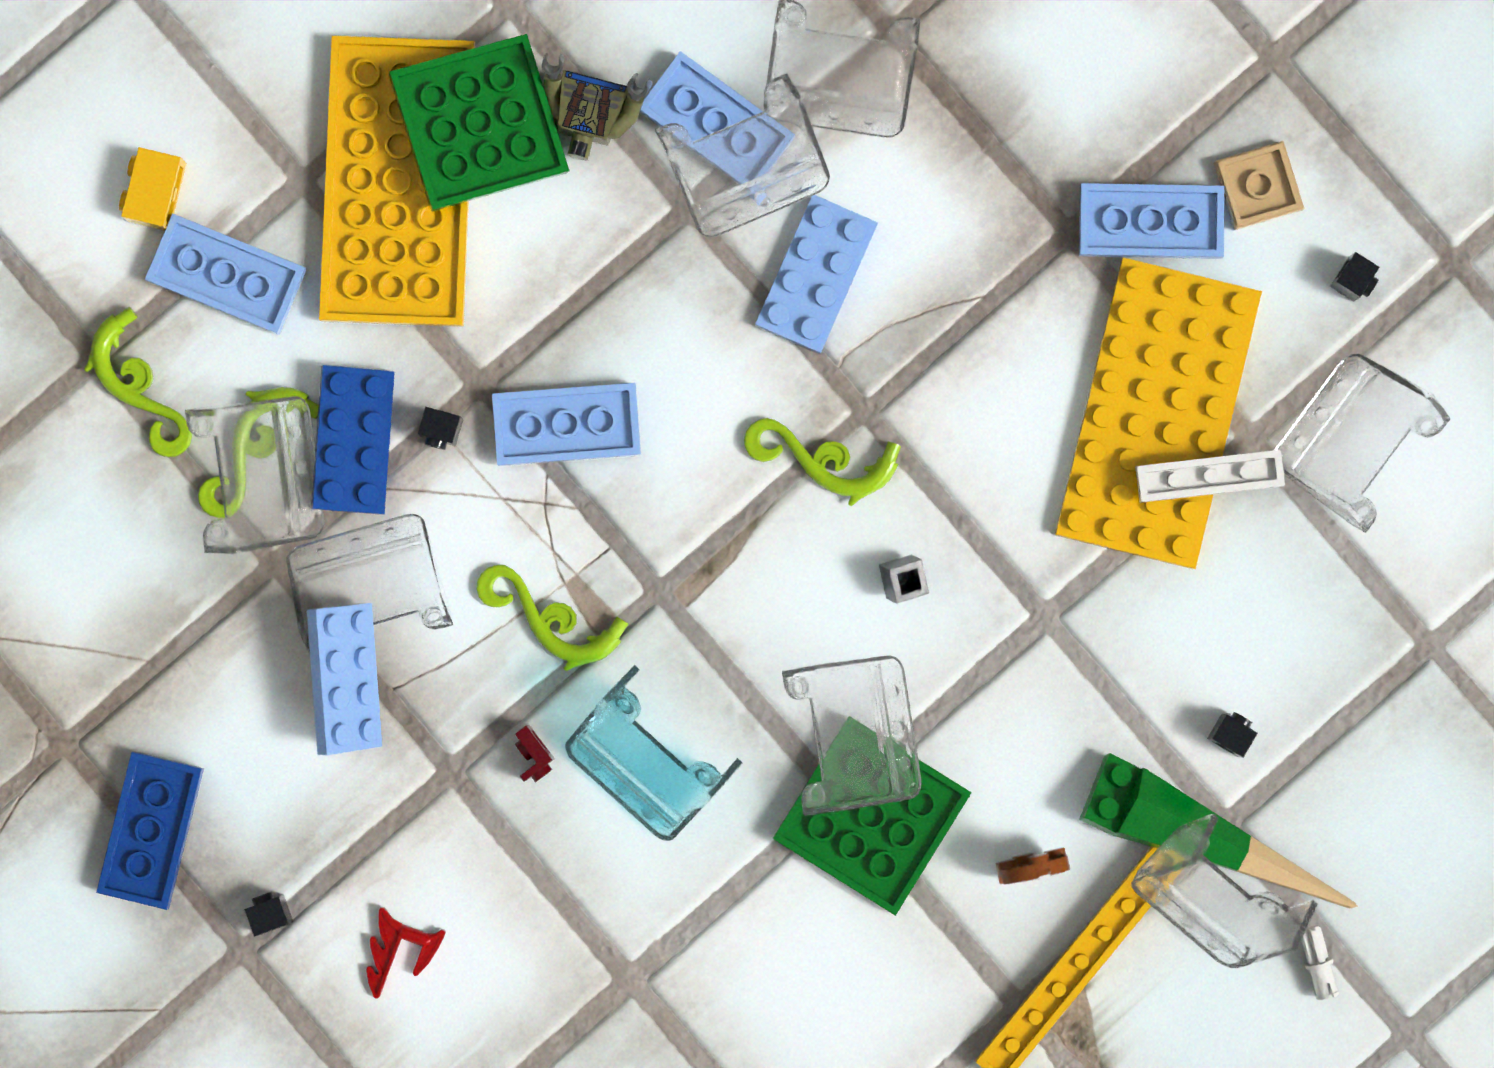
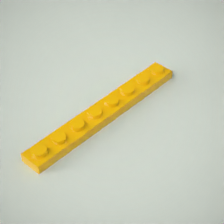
(1067, 976)

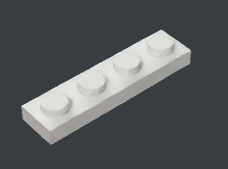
(1210, 476)

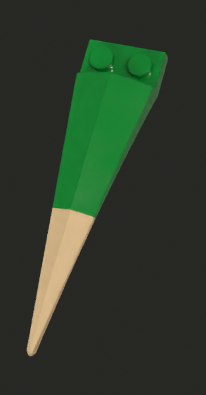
(1147, 810)

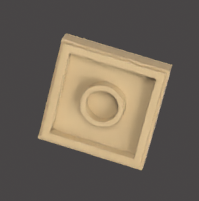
(1259, 185)

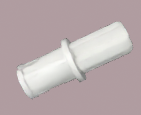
(1319, 963)

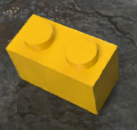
(152, 188)

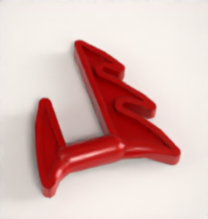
(392, 933)

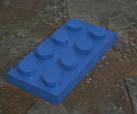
(352, 440)
(150, 830)

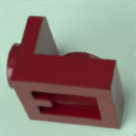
(532, 747)

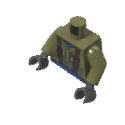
(590, 106)

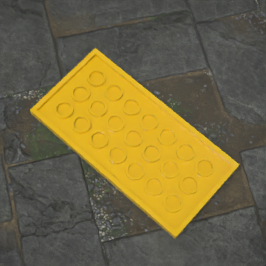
(381, 242)
(1156, 397)

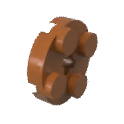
(1031, 866)

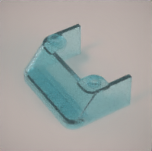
(639, 768)

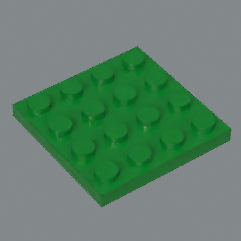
(478, 122)
(877, 846)

